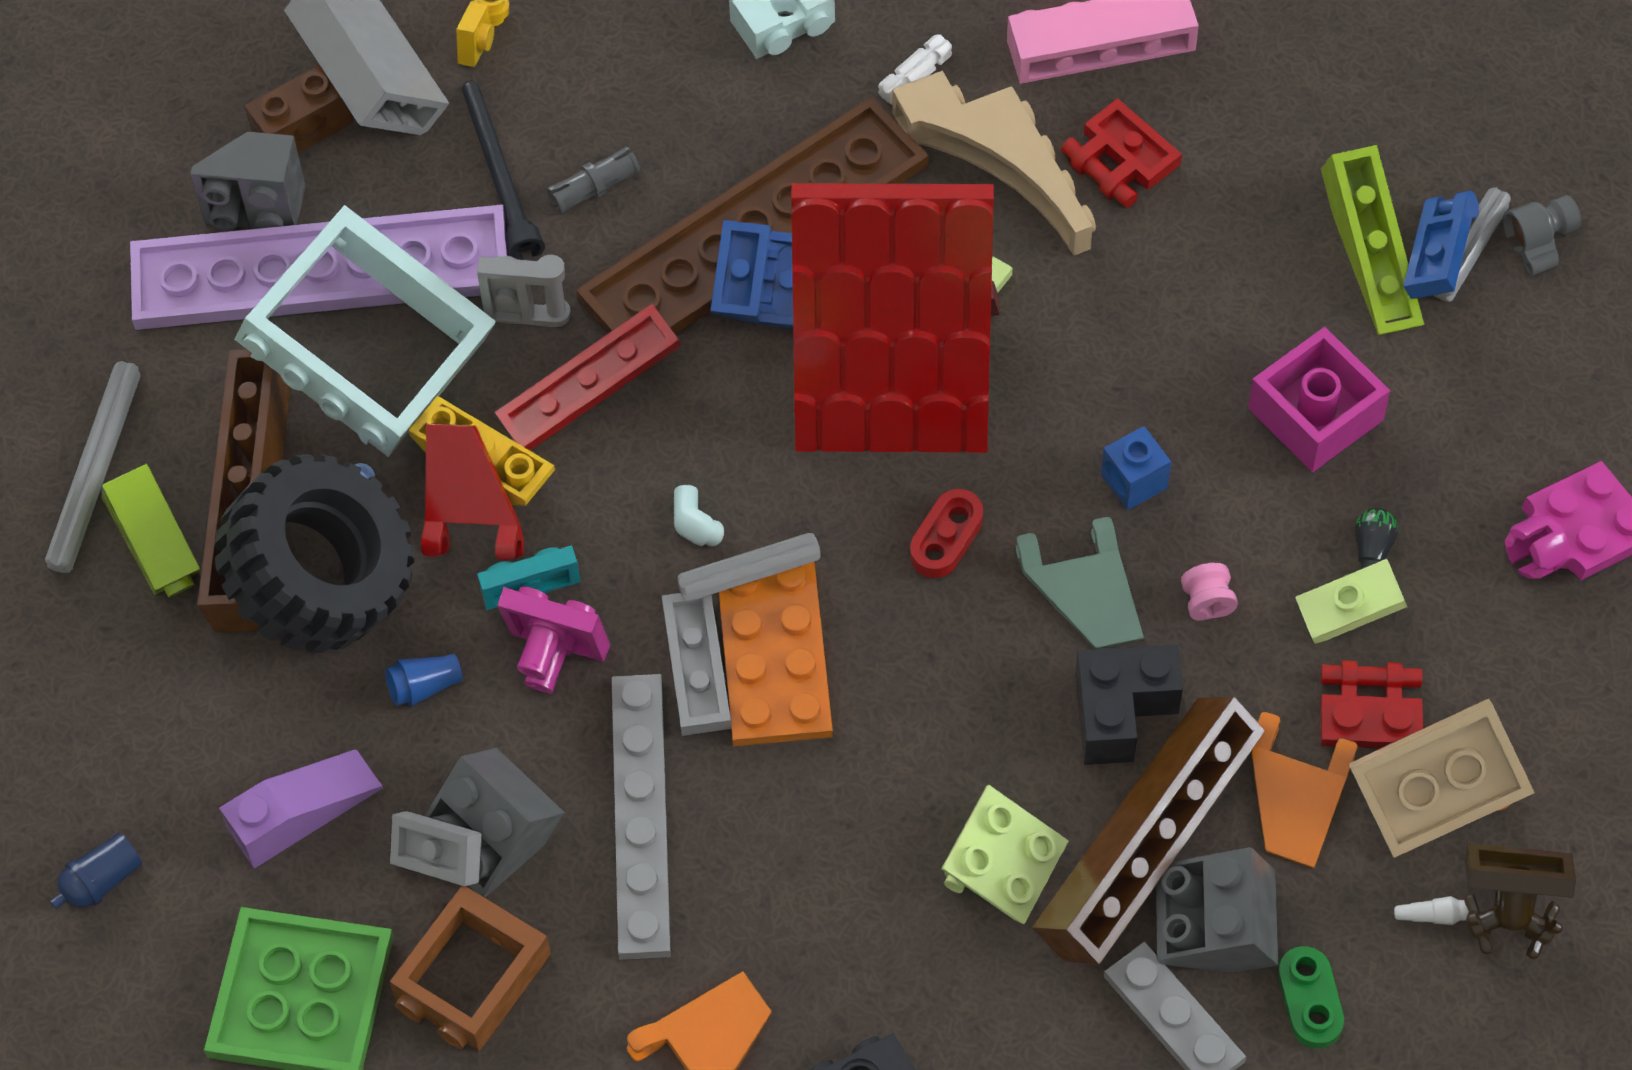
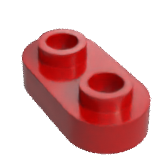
(944, 535)

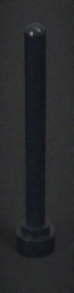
(521, 233)

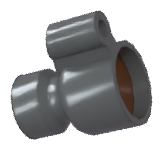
(1536, 229)

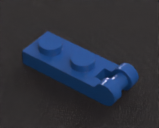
(1440, 244)

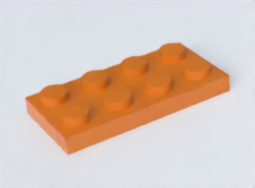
(776, 659)

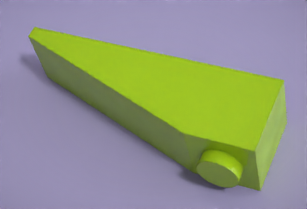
(1371, 236)

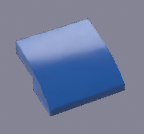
(754, 275)

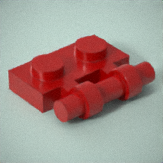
(1130, 143)
(1369, 719)

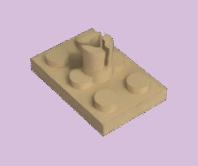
(1441, 778)

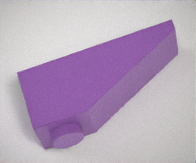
(296, 804)

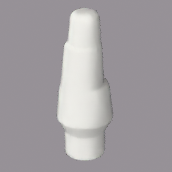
(1439, 911)

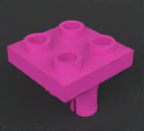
(550, 633)

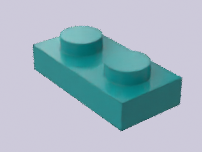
(545, 572)

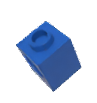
(1135, 467)

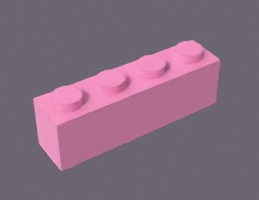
(1098, 35)

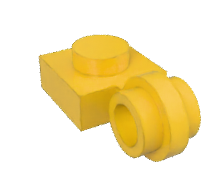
(477, 29)

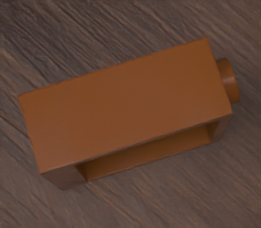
(494, 924)

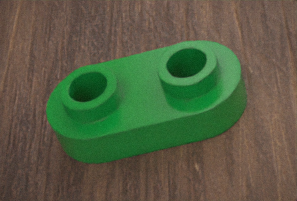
(1310, 995)

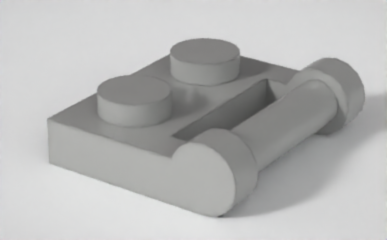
(508, 292)

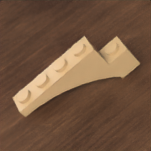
(999, 138)

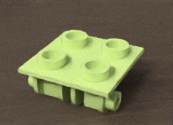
(1003, 855)

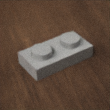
(435, 848)

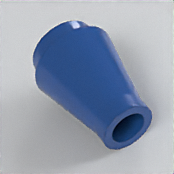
(421, 678)

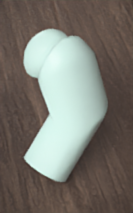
(693, 523)

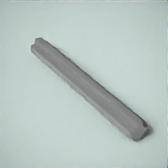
(92, 467)

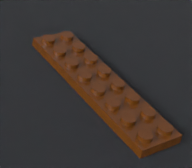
(681, 263)

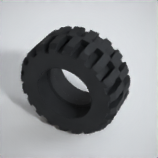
(278, 590)

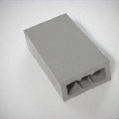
(369, 63)

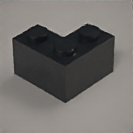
(1118, 687)

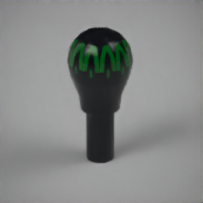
(1375, 535)

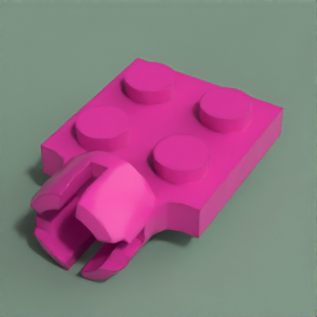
(1574, 526)

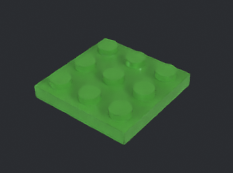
(299, 992)

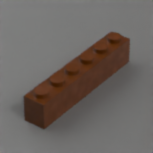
(248, 443)
(1148, 830)

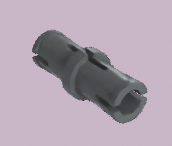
(593, 180)

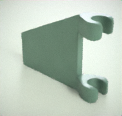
(1088, 589)

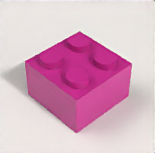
(1318, 399)

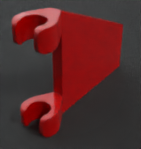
(466, 490)

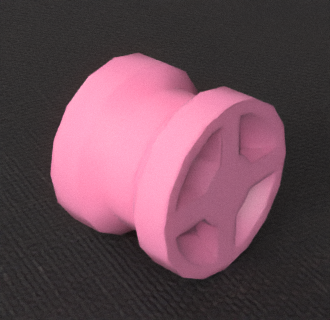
(1209, 591)

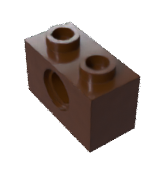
(300, 108)

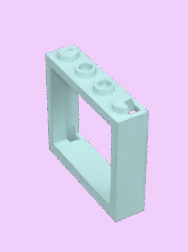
(407, 281)

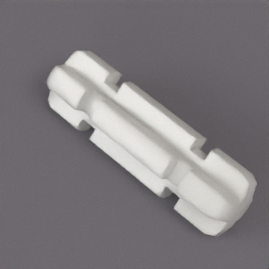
(917, 66)

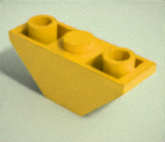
(517, 467)

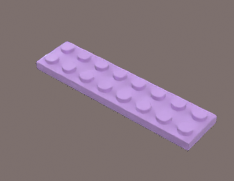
(230, 272)

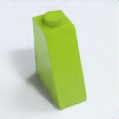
(150, 531)

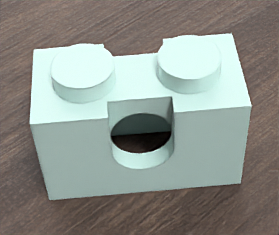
(768, 32)

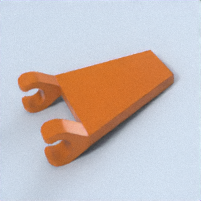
(1296, 797)
(708, 1031)

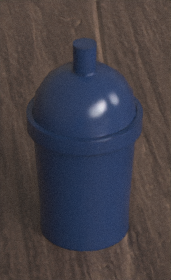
(96, 873)

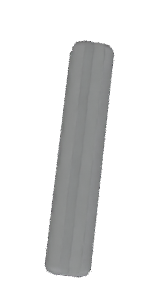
(1481, 229)
(748, 566)

